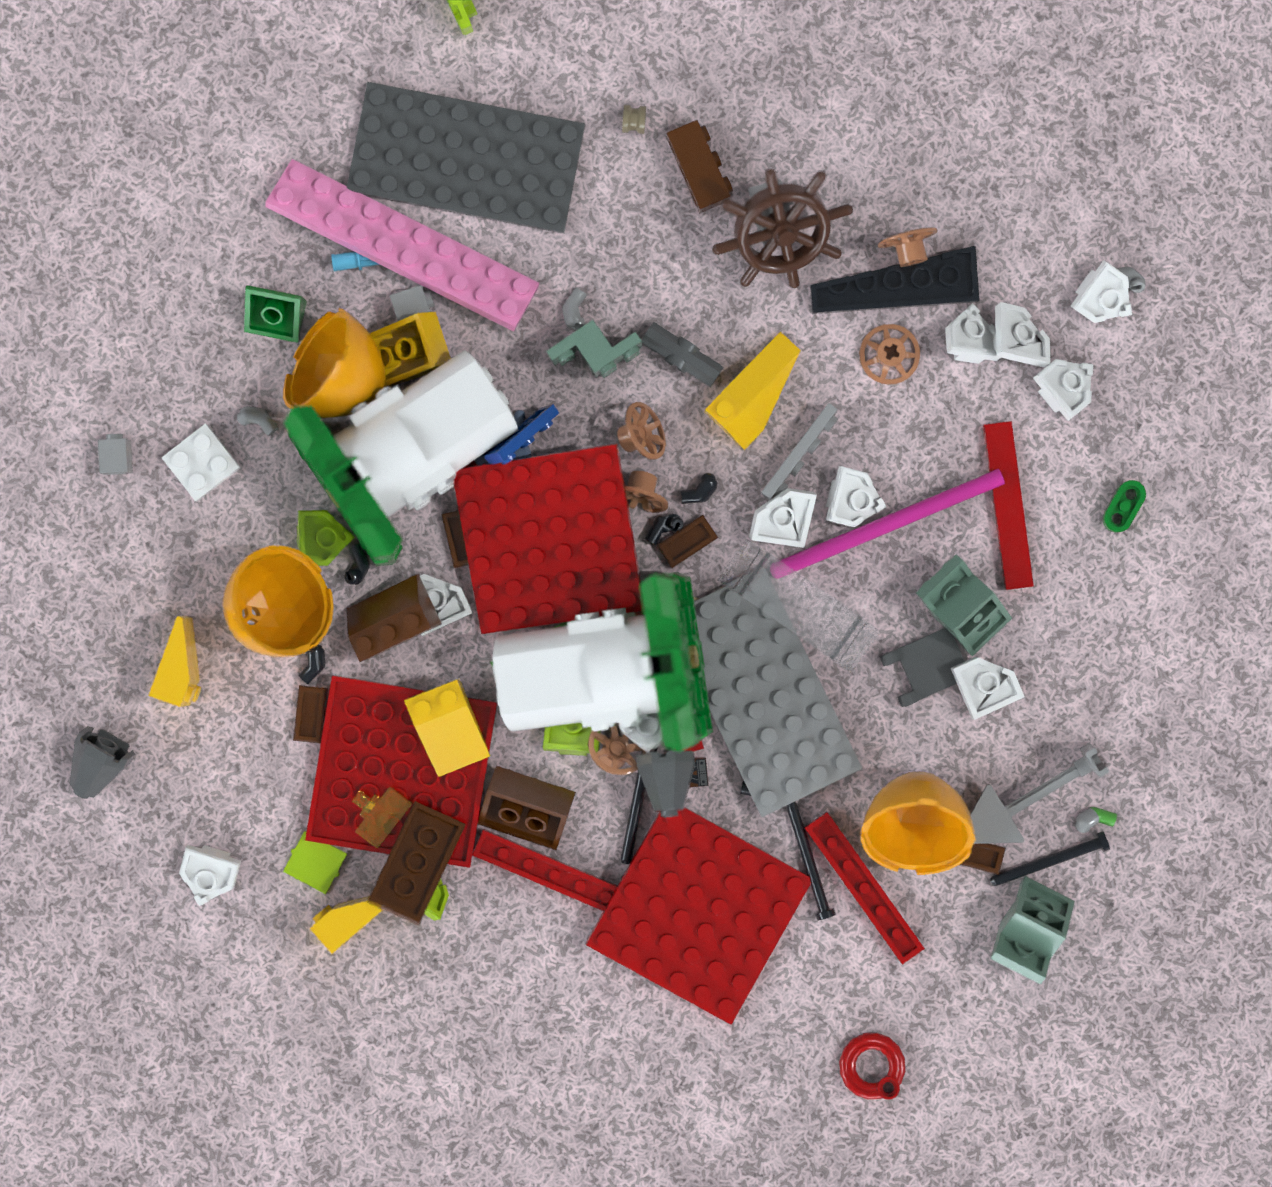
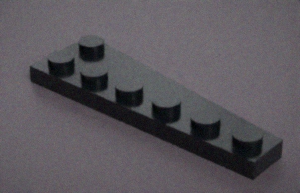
(937, 281)

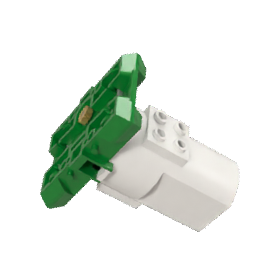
(403, 447)
(611, 669)

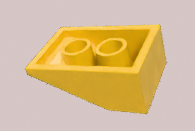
(411, 347)
(178, 670)
(447, 727)
(340, 923)

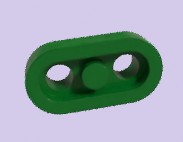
(1124, 507)

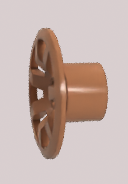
(909, 249)
(890, 353)
(638, 433)
(642, 490)
(613, 752)

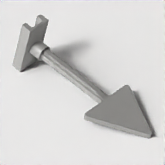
(994, 821)

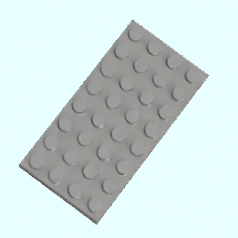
(769, 703)

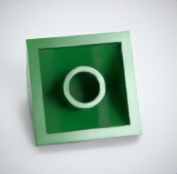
(273, 313)

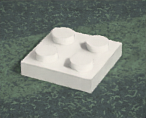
(201, 462)

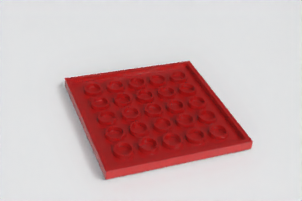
(548, 538)
(374, 746)
(699, 912)

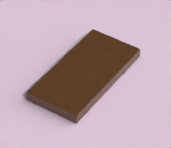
(416, 863)

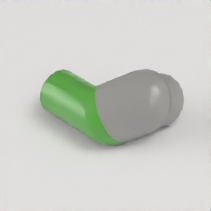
(1093, 816)

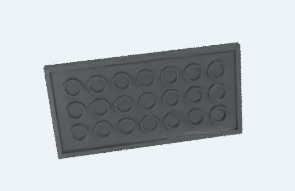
(465, 157)

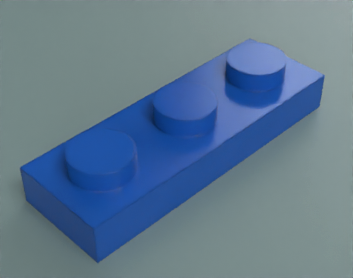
(538, 421)

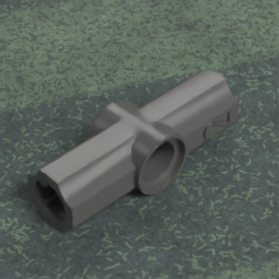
(682, 354)

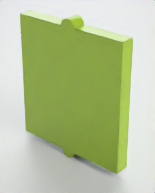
(315, 863)

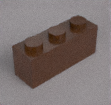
(699, 165)

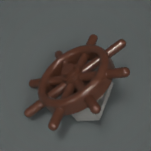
(780, 226)

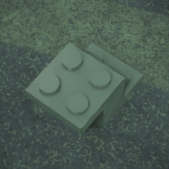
(595, 350)
(964, 605)
(1032, 930)

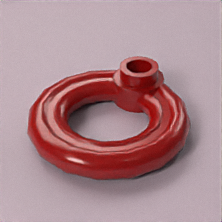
(896, 1066)

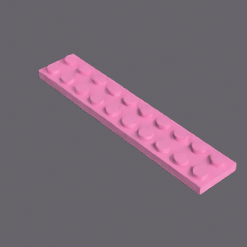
(402, 245)

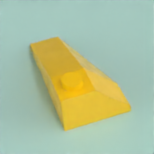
(751, 397)

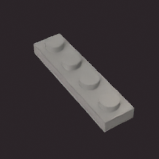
(808, 443)

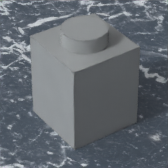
(411, 302)
(115, 455)

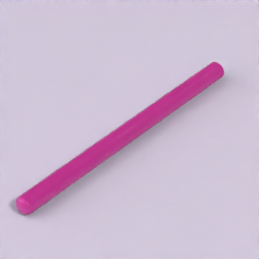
(895, 520)

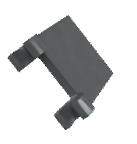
(926, 664)

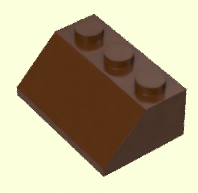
(390, 618)
(526, 808)

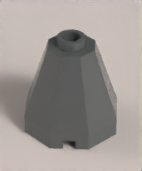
(95, 761)
(667, 779)

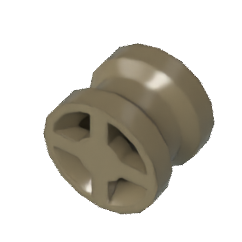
(634, 119)

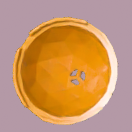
(335, 367)
(287, 597)
(918, 825)

